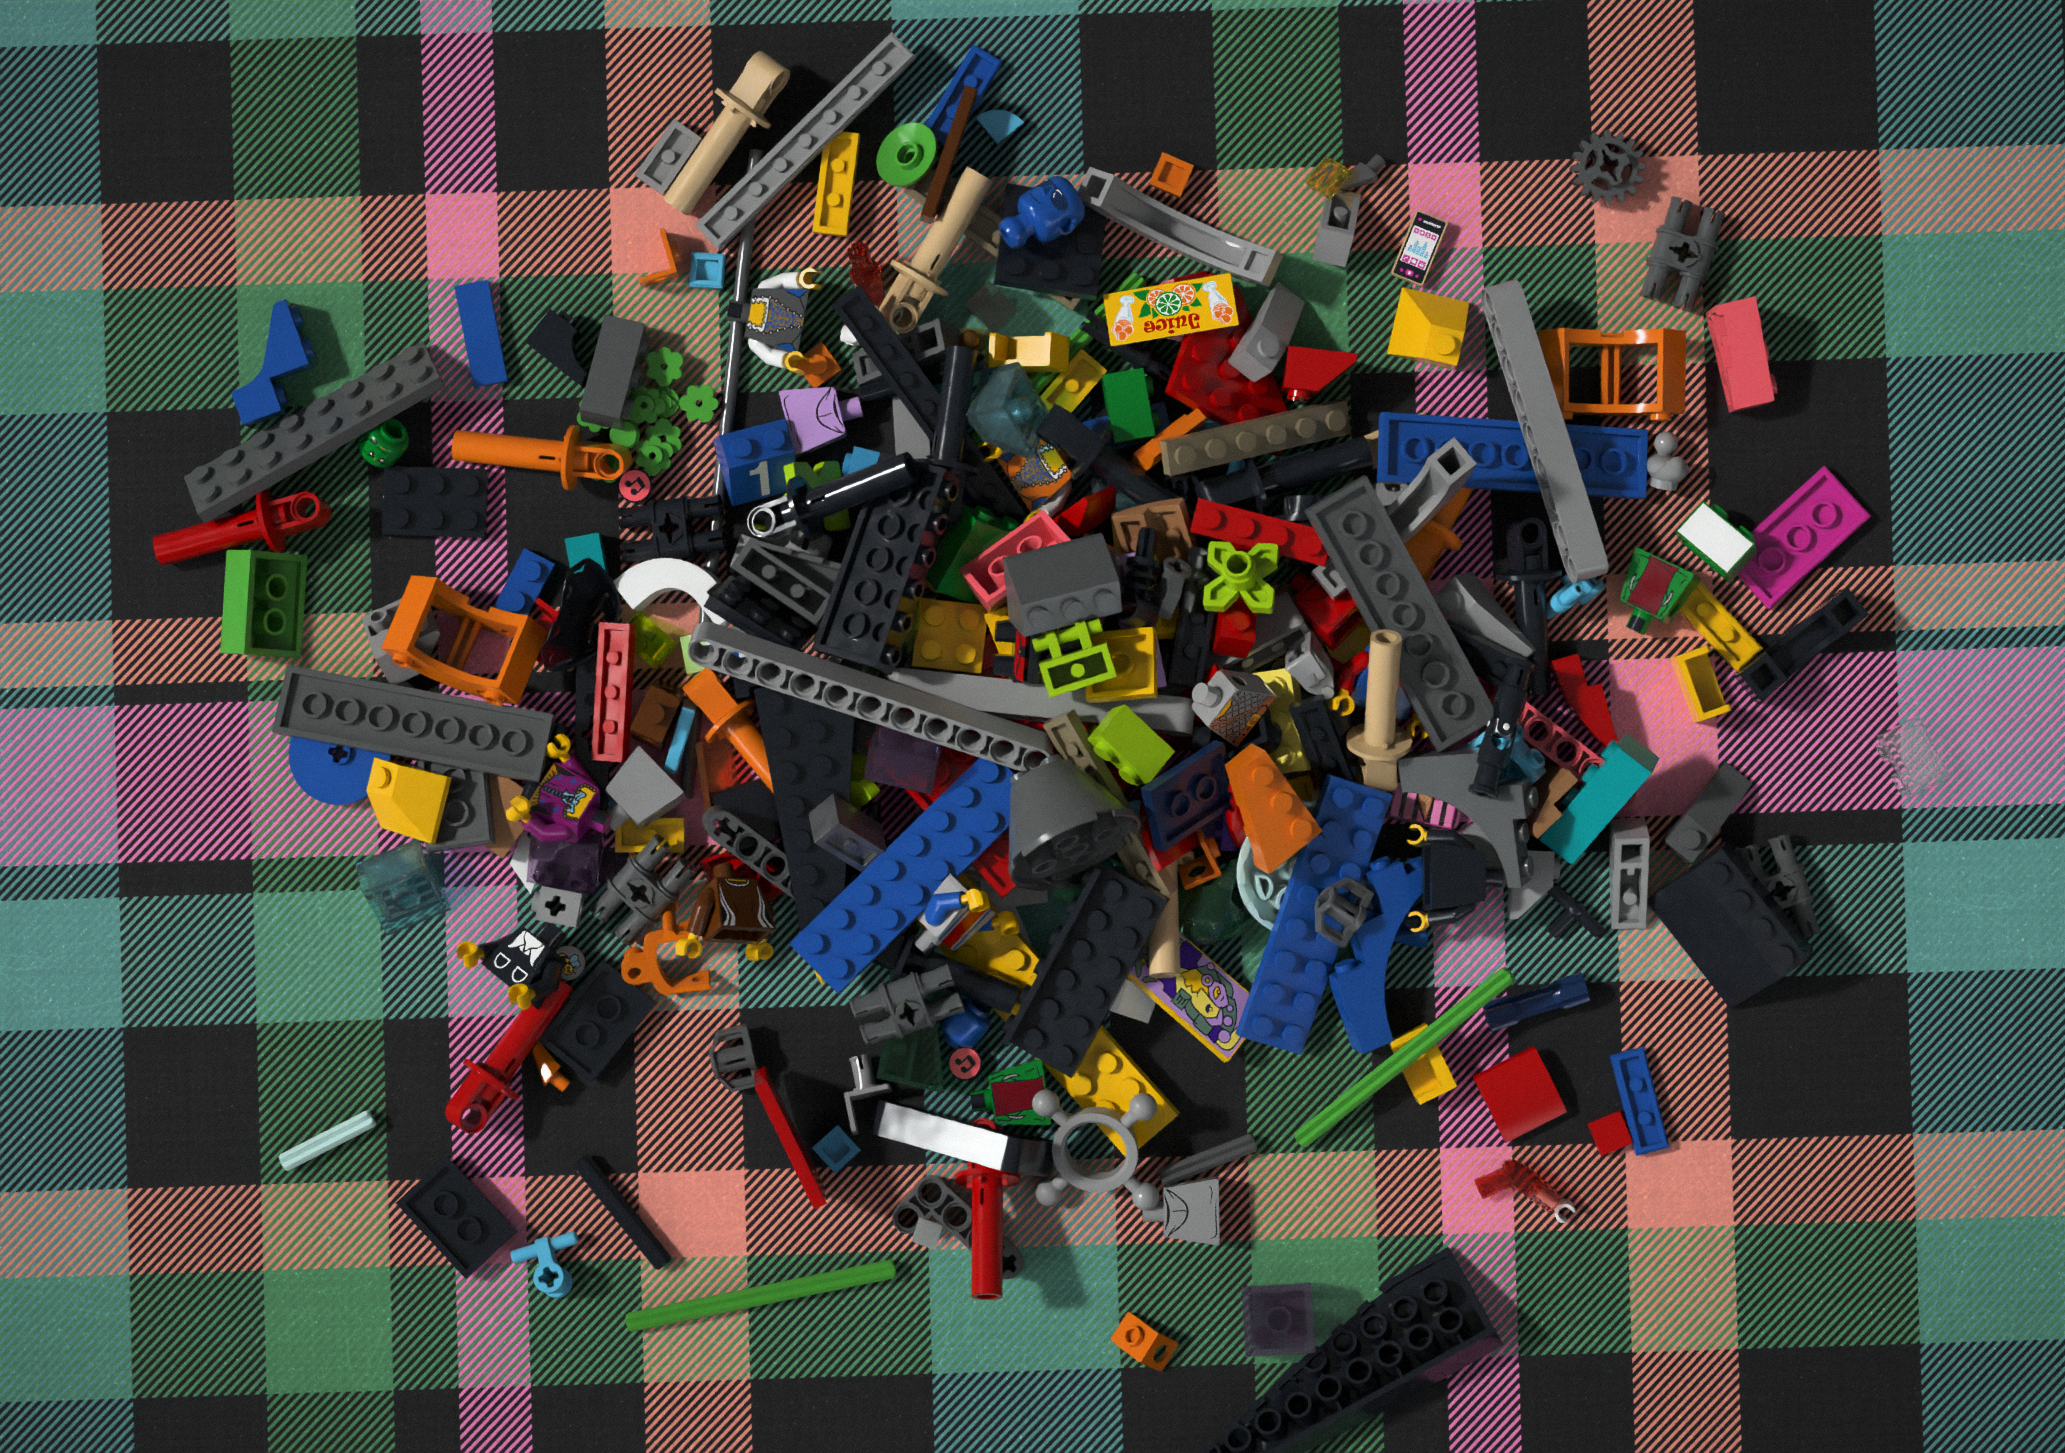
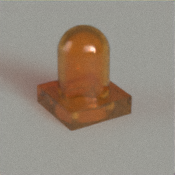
(972, 338)

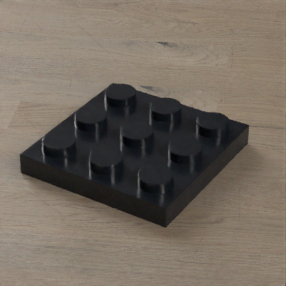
(1057, 267)
(760, 613)

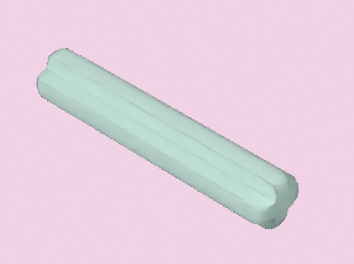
(327, 1140)

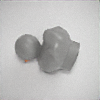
(1663, 468)

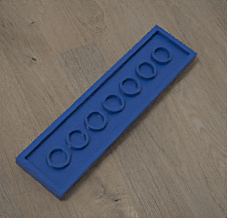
(1608, 457)
(903, 879)
(1296, 956)

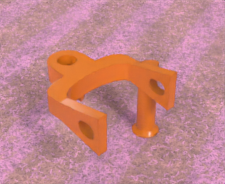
(643, 965)

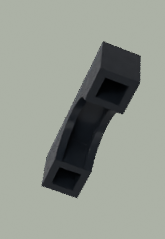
(1800, 644)

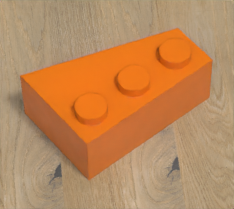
(1270, 809)

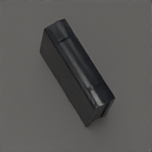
(754, 805)

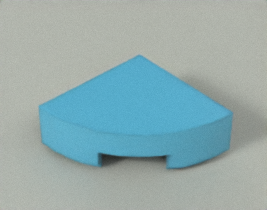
(999, 124)

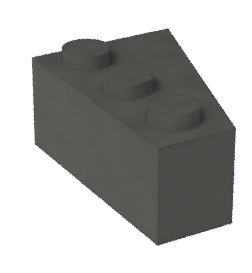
(789, 576)

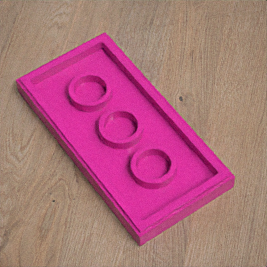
(1800, 536)

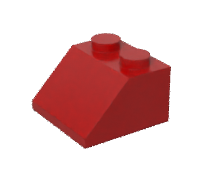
(1311, 371)

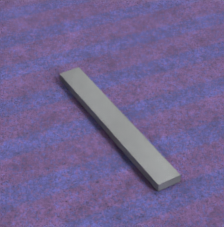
(805, 141)

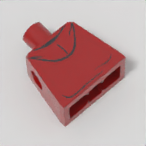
(1326, 617)

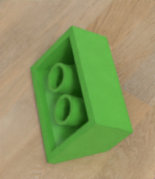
(263, 604)

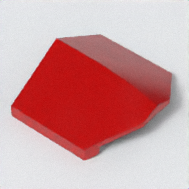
(1087, 512)

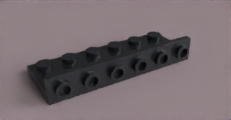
(886, 570)
(1085, 967)

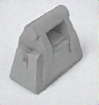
(1311, 666)

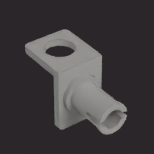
(865, 1087)

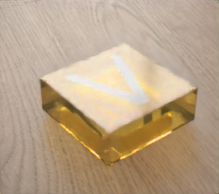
(1328, 177)

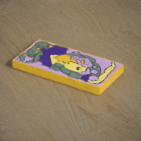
(1199, 999)

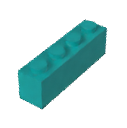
(1600, 796)

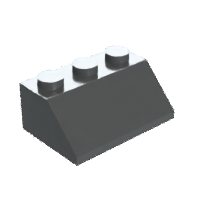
(1061, 585)

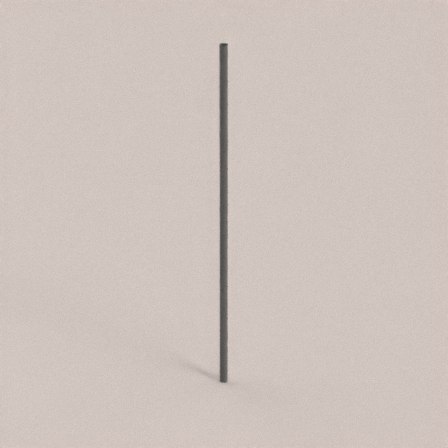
(725, 427)

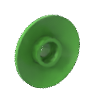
(907, 154)

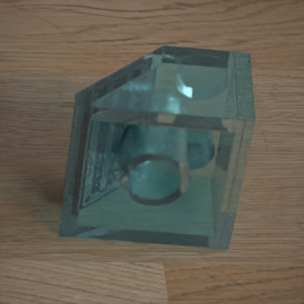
(1007, 410)
(402, 887)

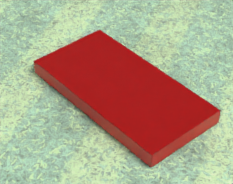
(789, 1137)

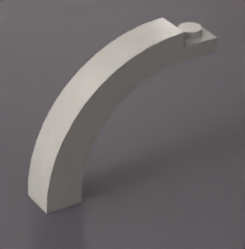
(1176, 230)
(1426, 495)

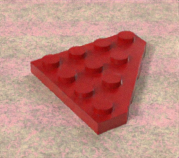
(1214, 386)

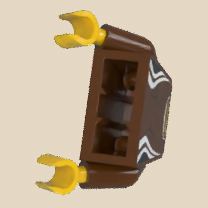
(730, 912)

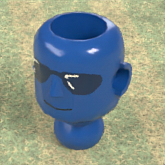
(1044, 213)

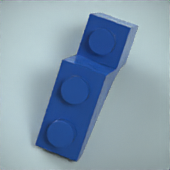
(284, 356)

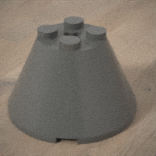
(1062, 822)

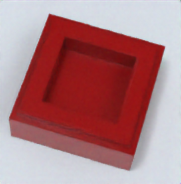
(1609, 1133)

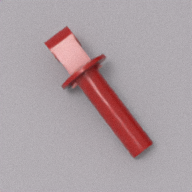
(269, 521)
(490, 1080)
(987, 1222)

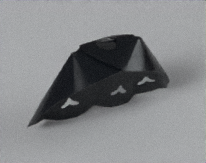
(576, 616)

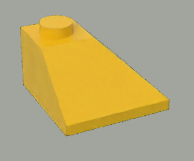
(1428, 328)
(408, 798)

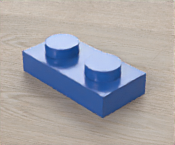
(525, 583)

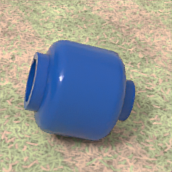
(966, 1027)

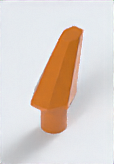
(548, 1068)

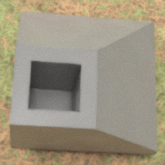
(377, 626)

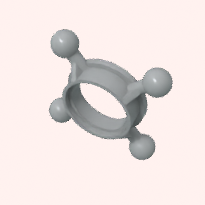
(1050, 1191)

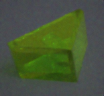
(652, 642)

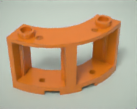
(1670, 370)
(409, 620)

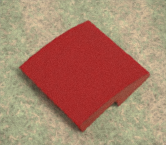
(1519, 1094)

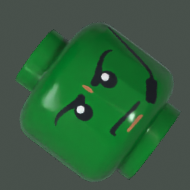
(384, 443)

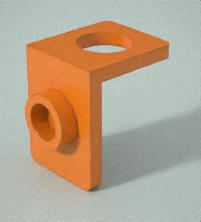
(673, 256)
(1208, 860)
(1142, 1342)

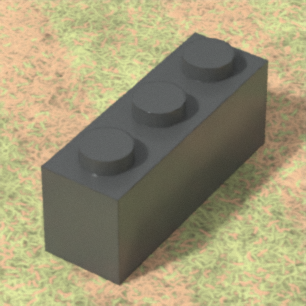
(614, 372)

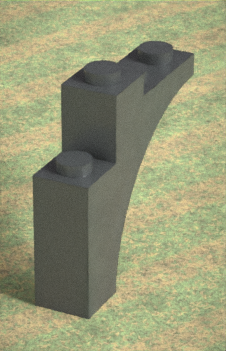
(1447, 778)

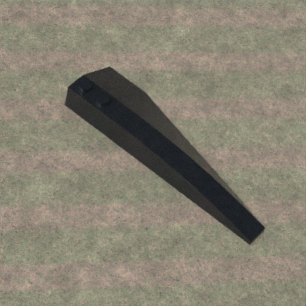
(1384, 1354)

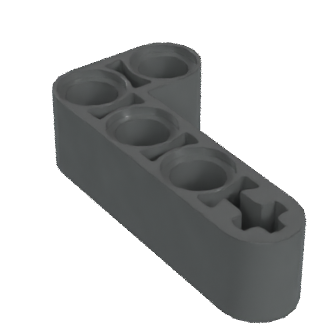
(758, 855)
(939, 1208)

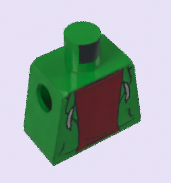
(1655, 590)
(1012, 1094)

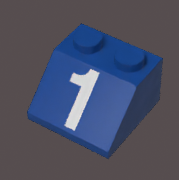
(755, 461)

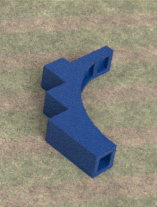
(1360, 983)

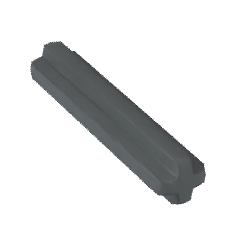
(1207, 1159)

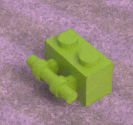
(1076, 668)
(1129, 745)

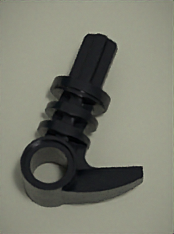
(1136, 608)

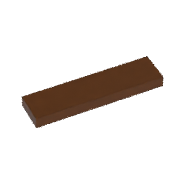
(948, 154)

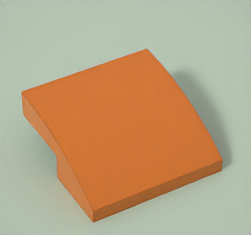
(1151, 454)

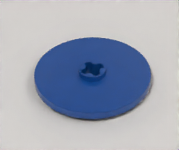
(327, 780)

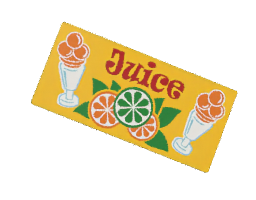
(1170, 309)

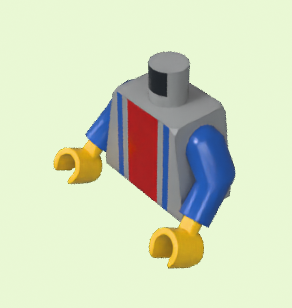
(957, 914)

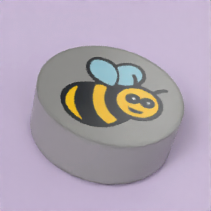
(575, 961)

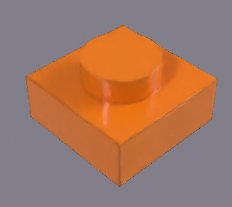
(1171, 175)
(820, 366)

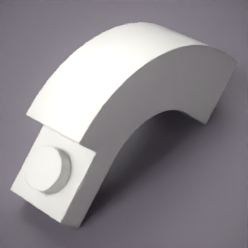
(654, 577)

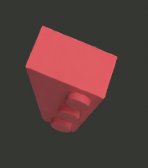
(1741, 354)

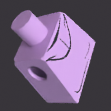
(817, 417)

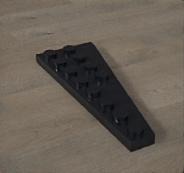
(807, 763)

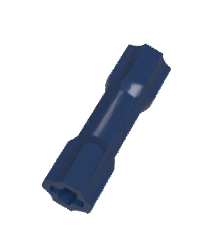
(1559, 994)

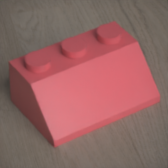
(986, 571)

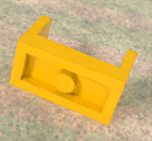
(1034, 353)
(1699, 684)
(1429, 1073)

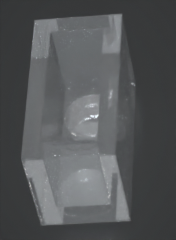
(1911, 757)

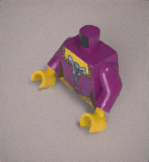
(563, 802)

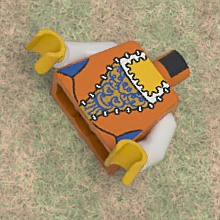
(1040, 481)

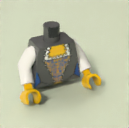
(776, 317)

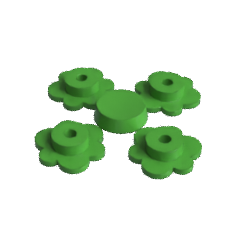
(687, 402)
(630, 433)

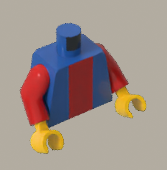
(1353, 690)

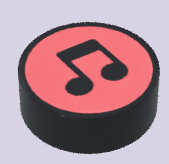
(635, 486)
(964, 1063)

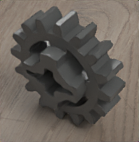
(1614, 182)

